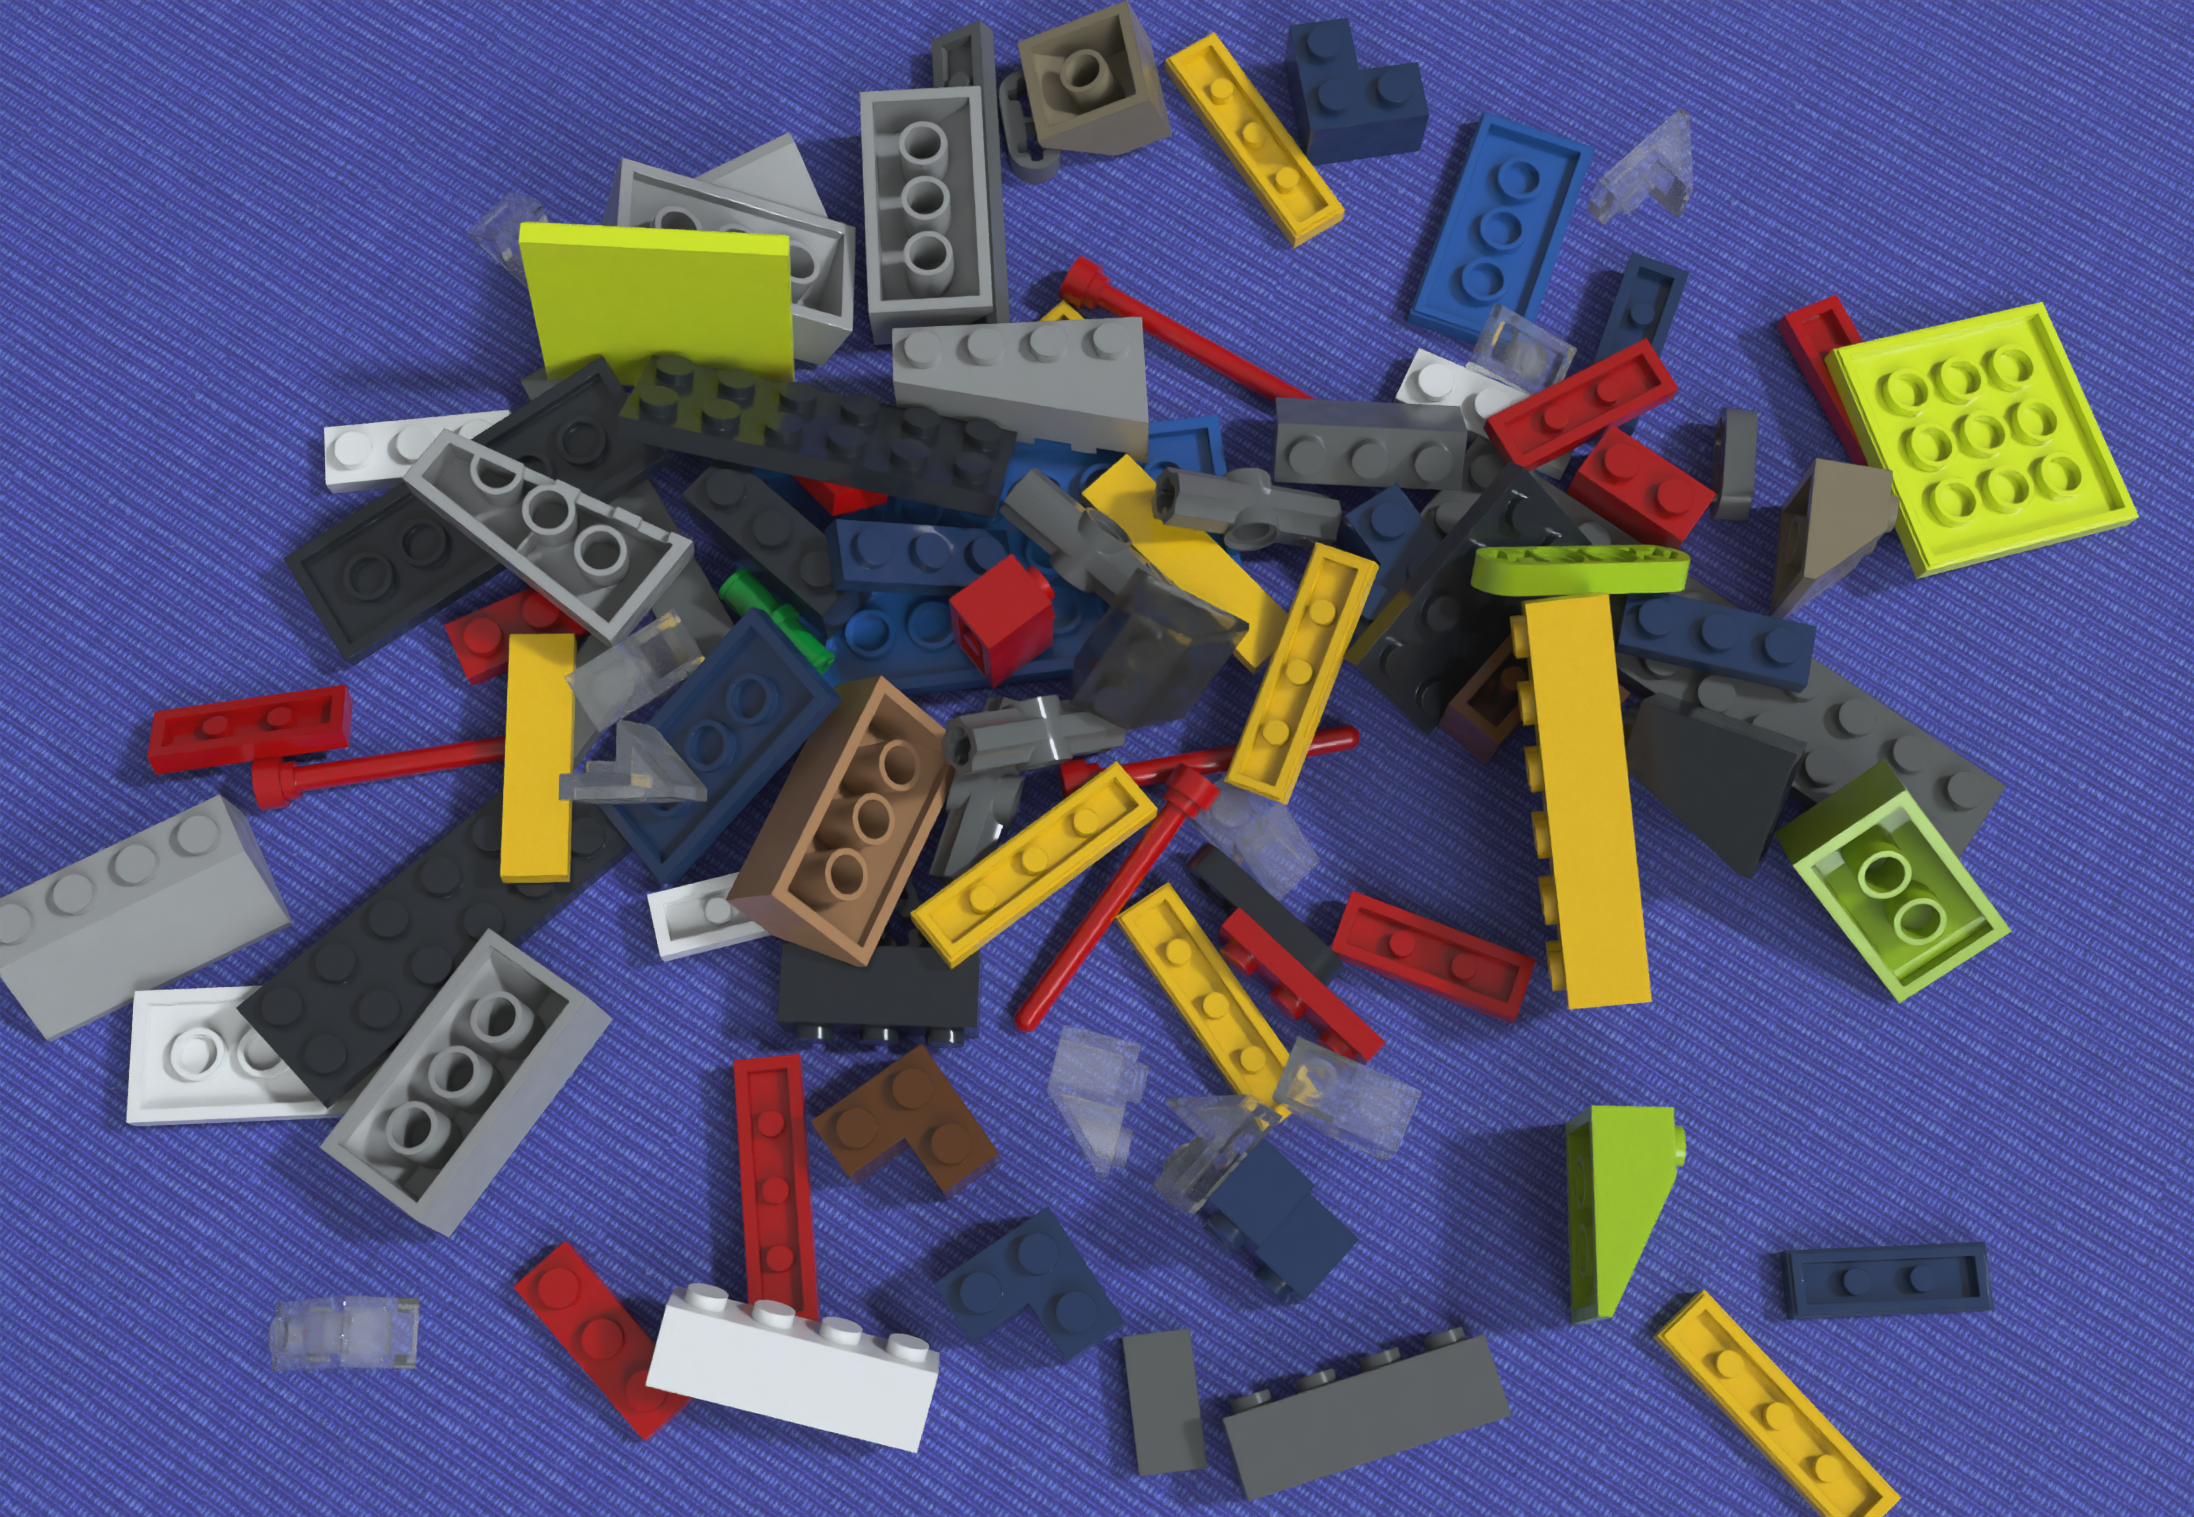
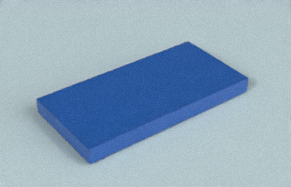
(1500, 227)

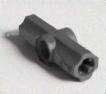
(1245, 509)
(1081, 542)
(1026, 736)
(979, 812)

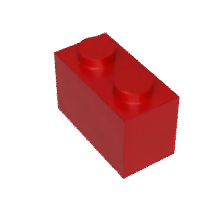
(1640, 491)
(1003, 619)

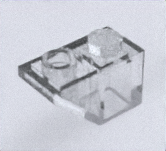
(1091, 1091)
(1346, 1099)
(344, 1334)

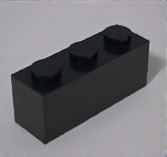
(771, 542)
(894, 996)

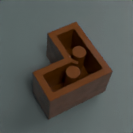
(1487, 707)
(903, 1109)

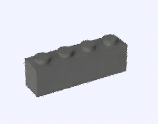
(1363, 1416)

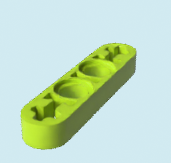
(1579, 570)

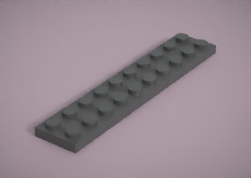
(1838, 720)

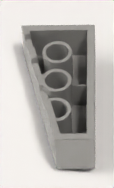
(1034, 378)
(569, 547)

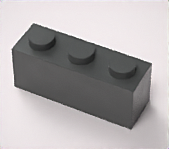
(1368, 444)

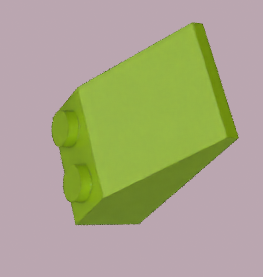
(1891, 881)
(1617, 1184)

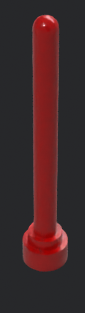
(1091, 288)
(1077, 773)
(280, 781)
(1185, 798)

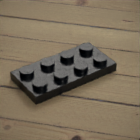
(1439, 623)

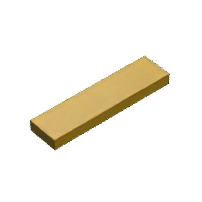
(1254, 140)
(1188, 559)
(1301, 673)
(536, 752)
(1033, 865)
(1206, 994)
(1773, 1412)

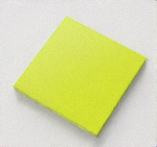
(660, 295)
(1981, 438)

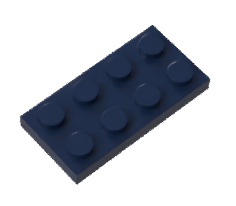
(734, 730)

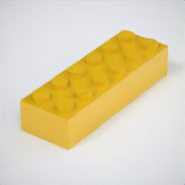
(1585, 800)

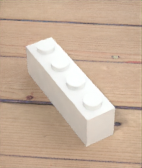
(794, 1366)

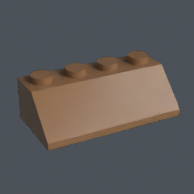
(847, 824)

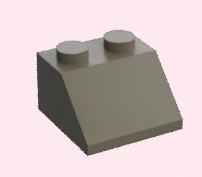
(1095, 84)
(1828, 528)

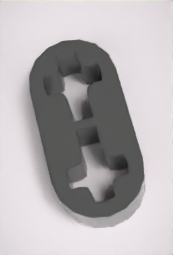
(1017, 129)
(1733, 464)

